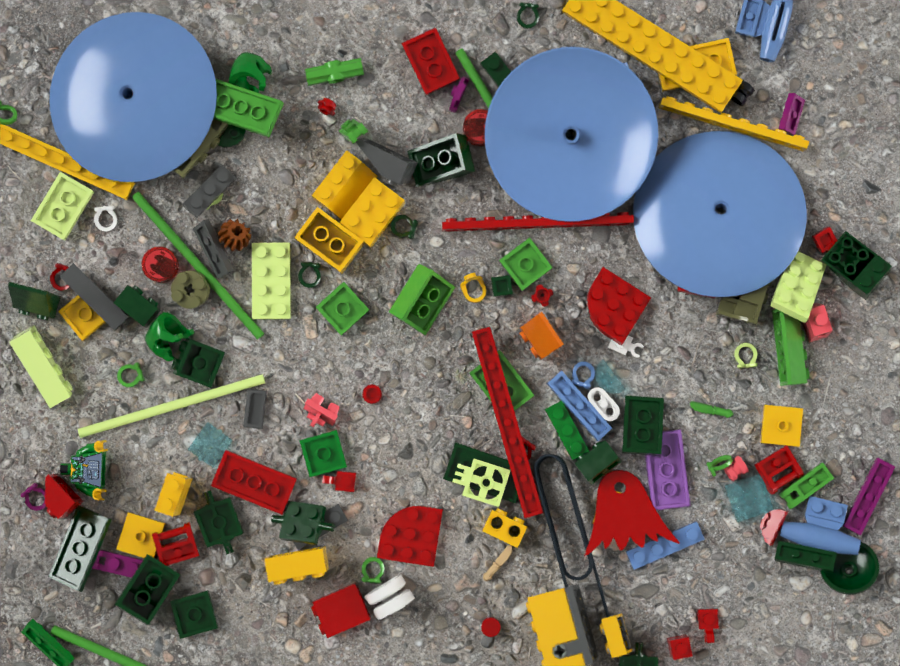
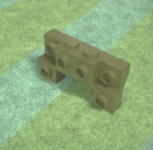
(200, 155)
(745, 307)

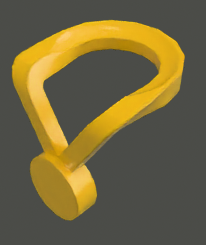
(472, 276)

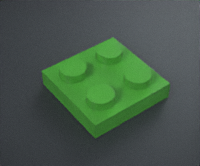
(525, 264)
(342, 308)

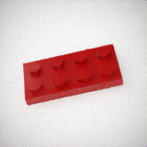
(254, 482)

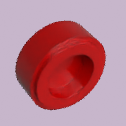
(372, 394)
(490, 626)

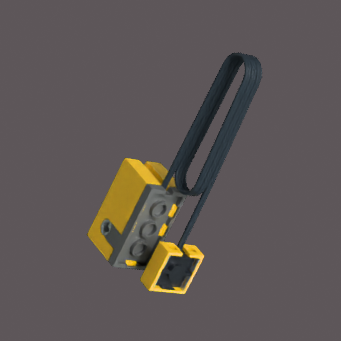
(561, 614)

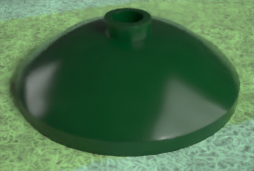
(864, 575)

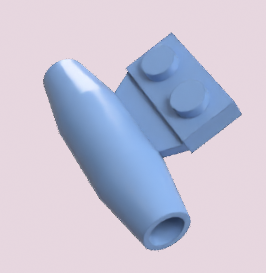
(768, 21)
(822, 527)

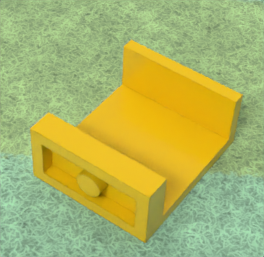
(173, 494)

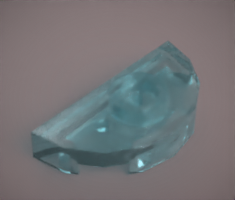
(606, 378)

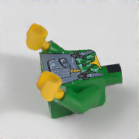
(88, 469)

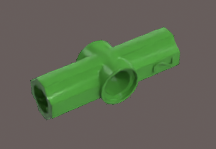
(334, 71)

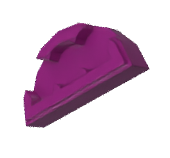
(457, 93)

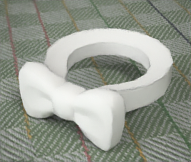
(110, 210)

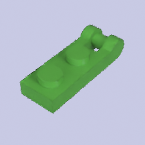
(352, 130)
(806, 485)

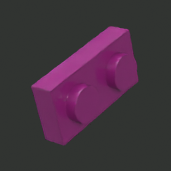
(791, 114)

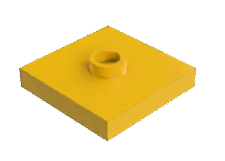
(781, 425)
(137, 535)

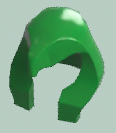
(249, 65)
(164, 331)

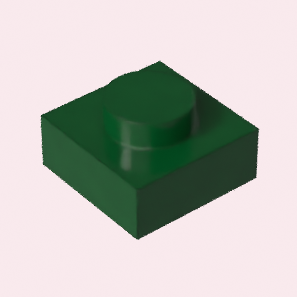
(501, 286)

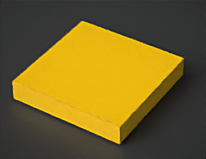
(81, 317)

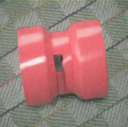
(736, 468)

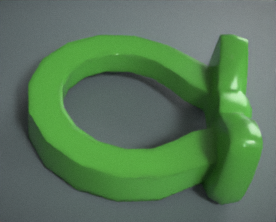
(11, 120)
(136, 366)
(712, 469)
(377, 579)

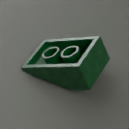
(442, 160)
(34, 301)
(147, 589)

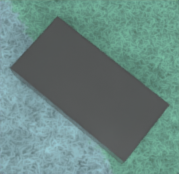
(255, 408)

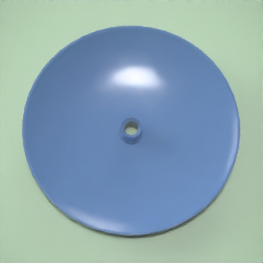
(564, 93)
(169, 102)
(712, 250)

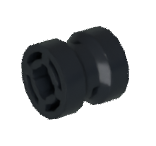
(742, 93)

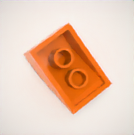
(540, 336)

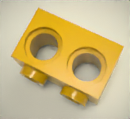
(503, 531)

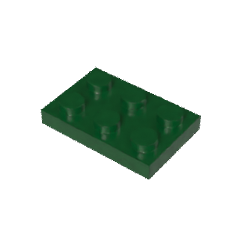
(643, 425)

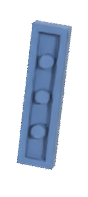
(579, 406)
(655, 550)

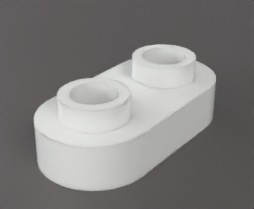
(604, 403)

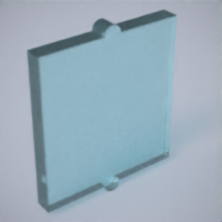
(210, 445)

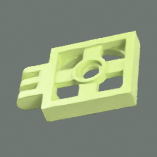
(467, 477)

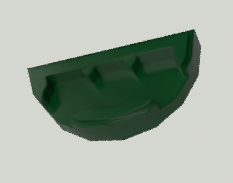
(232, 136)

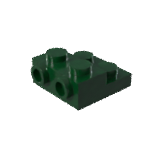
(197, 362)

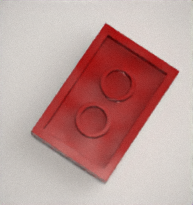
(430, 61)

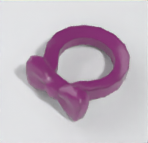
(33, 487)

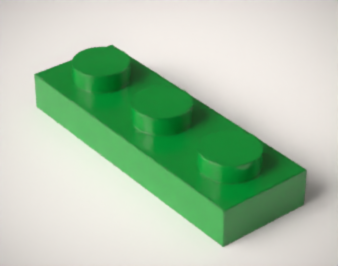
(566, 430)
(47, 644)

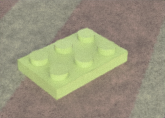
(62, 206)

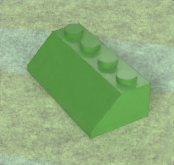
(789, 349)

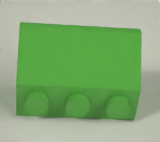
(422, 299)

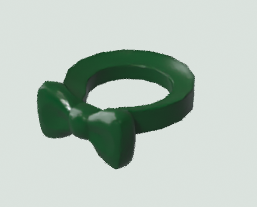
(534, 8)
(410, 234)
(316, 266)

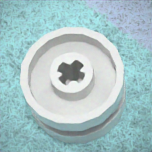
(391, 599)

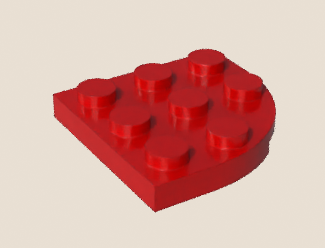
(615, 305)
(411, 536)

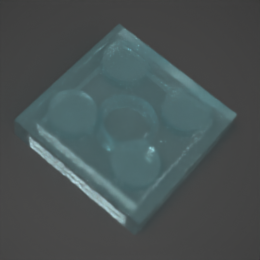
(748, 497)

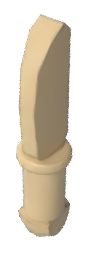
(503, 557)

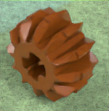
(234, 235)

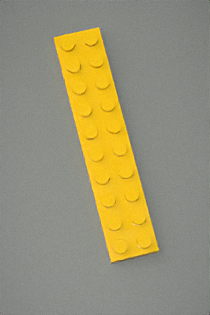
(656, 49)

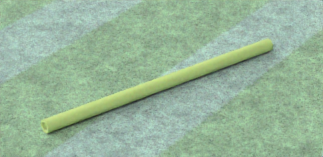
(170, 406)

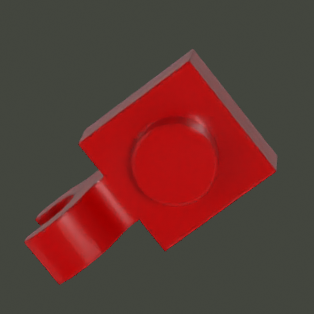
(343, 481)
(708, 621)

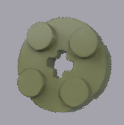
(181, 295)

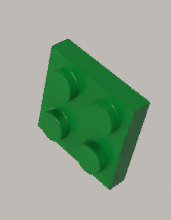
(323, 453)

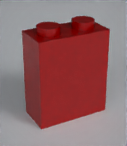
(340, 610)

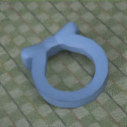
(575, 380)

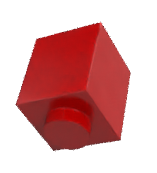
(679, 647)

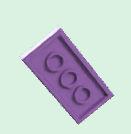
(668, 473)

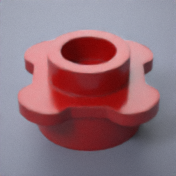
(327, 106)
(541, 290)

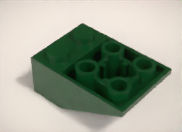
(856, 265)

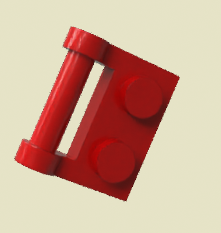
(775, 464)
(177, 550)

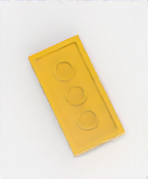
(717, 51)

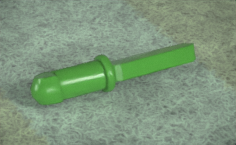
(709, 409)

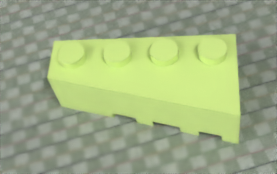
(41, 366)

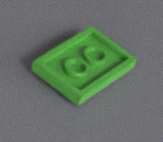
(517, 388)

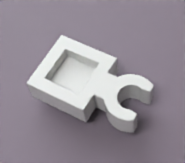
(626, 346)

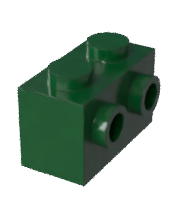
(137, 306)
(597, 462)

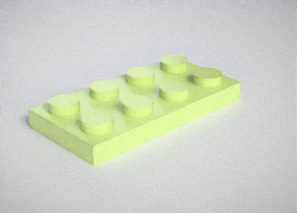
(271, 280)
(798, 287)

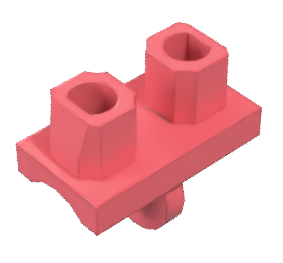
(319, 414)

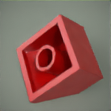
(60, 497)

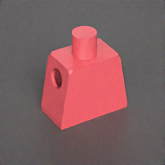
(818, 323)

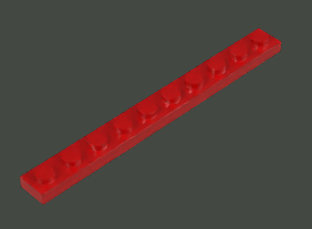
(528, 222)
(507, 422)

